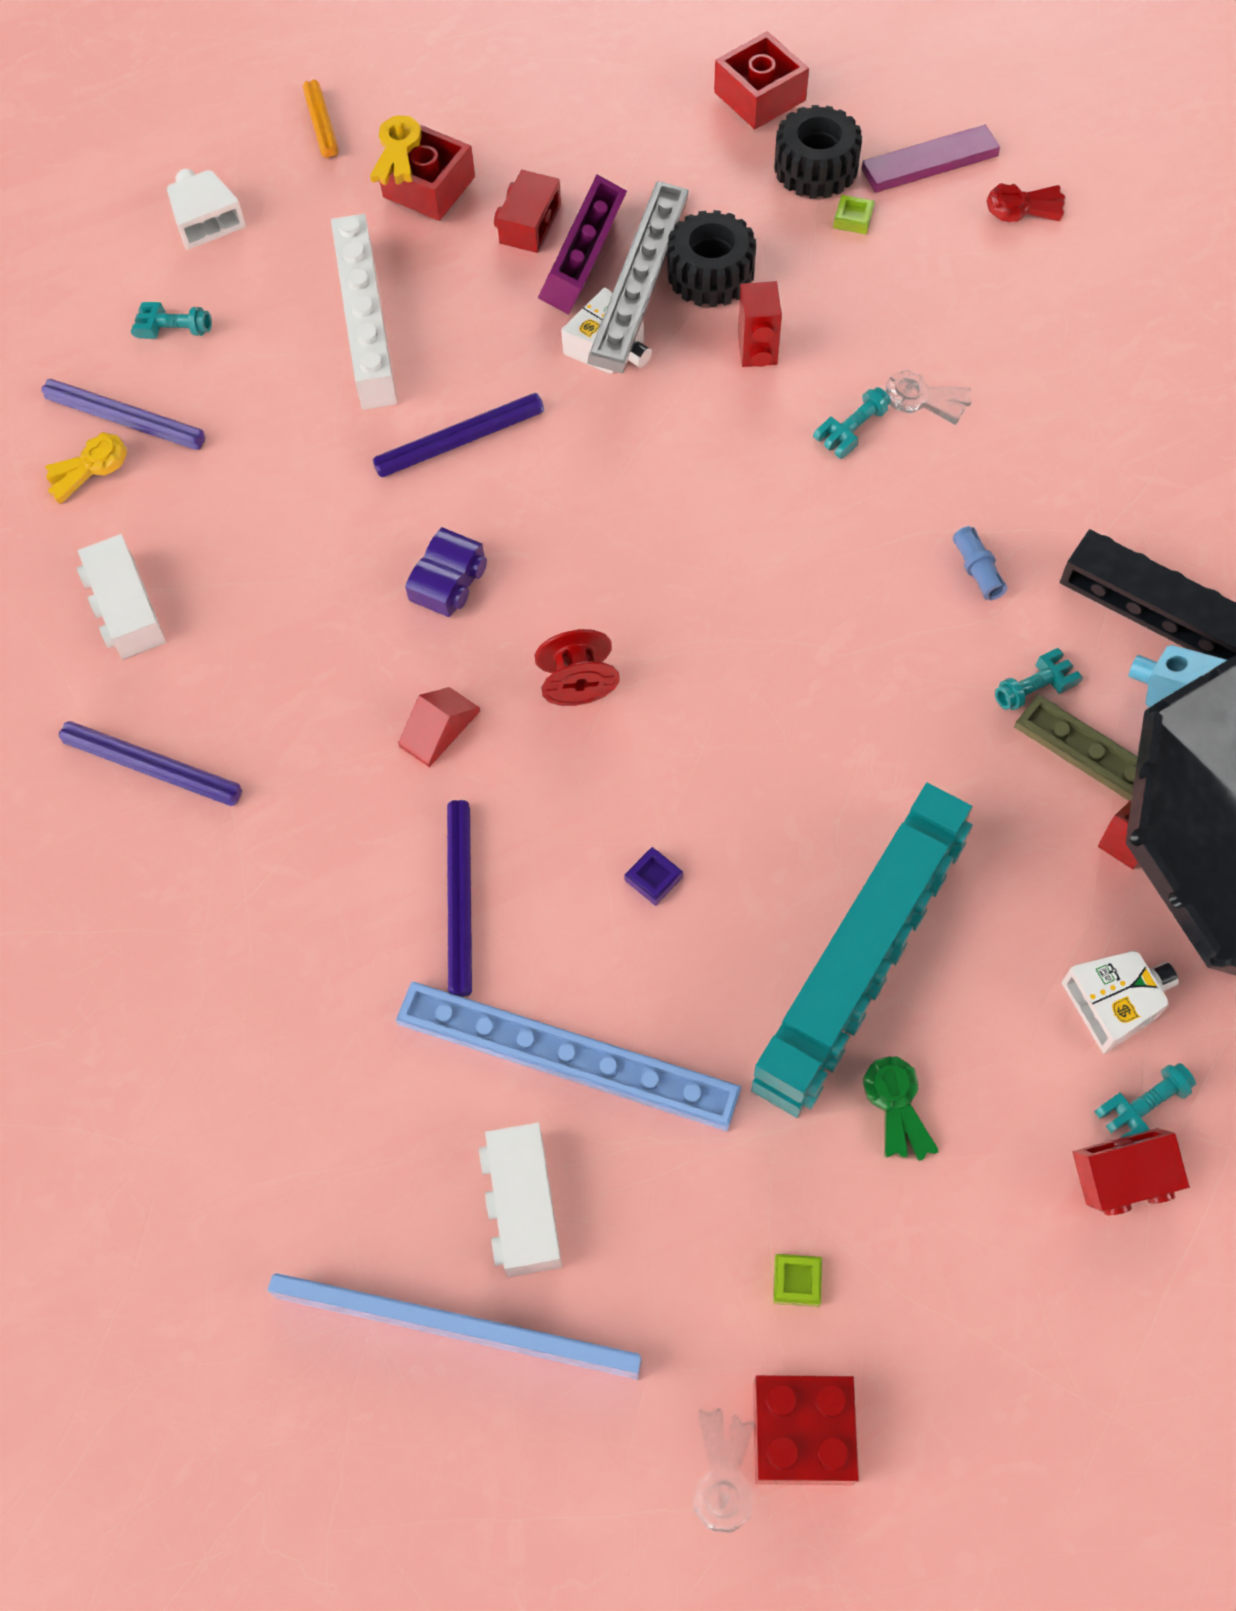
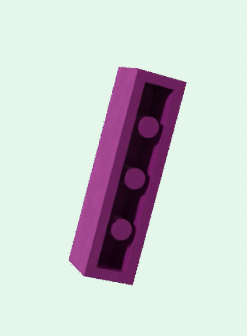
(582, 244)

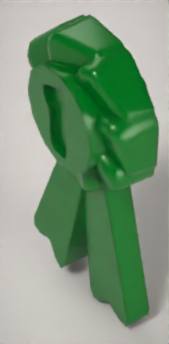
(891, 1087)

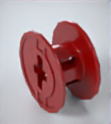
(576, 667)

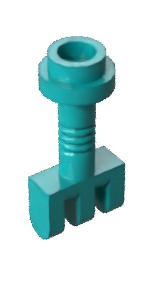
(153, 317)
(875, 402)
(1012, 693)
(1175, 1080)

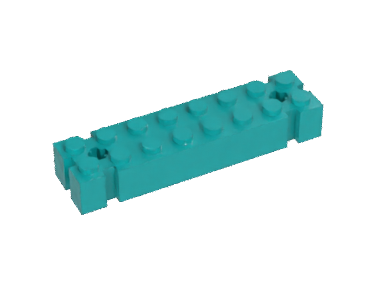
(862, 952)

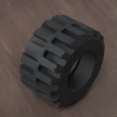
(817, 151)
(710, 257)

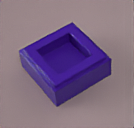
(653, 876)

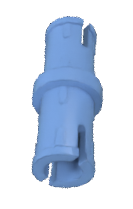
(980, 563)

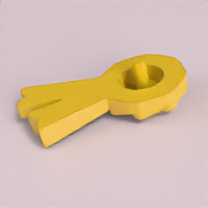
(398, 137)
(99, 457)

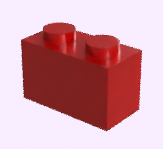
(528, 210)
(759, 324)
(1131, 1171)

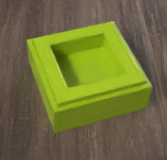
(853, 214)
(797, 1280)

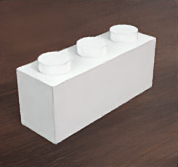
(119, 597)
(520, 1200)

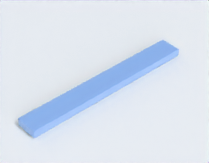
(569, 1056)
(456, 1326)

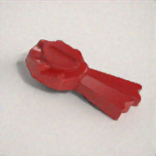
(1012, 203)

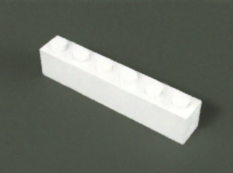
(363, 312)

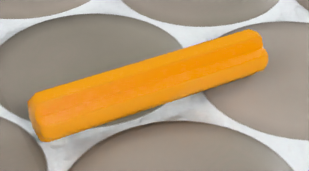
(320, 118)

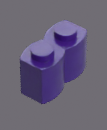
(446, 572)

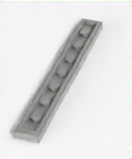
(637, 279)

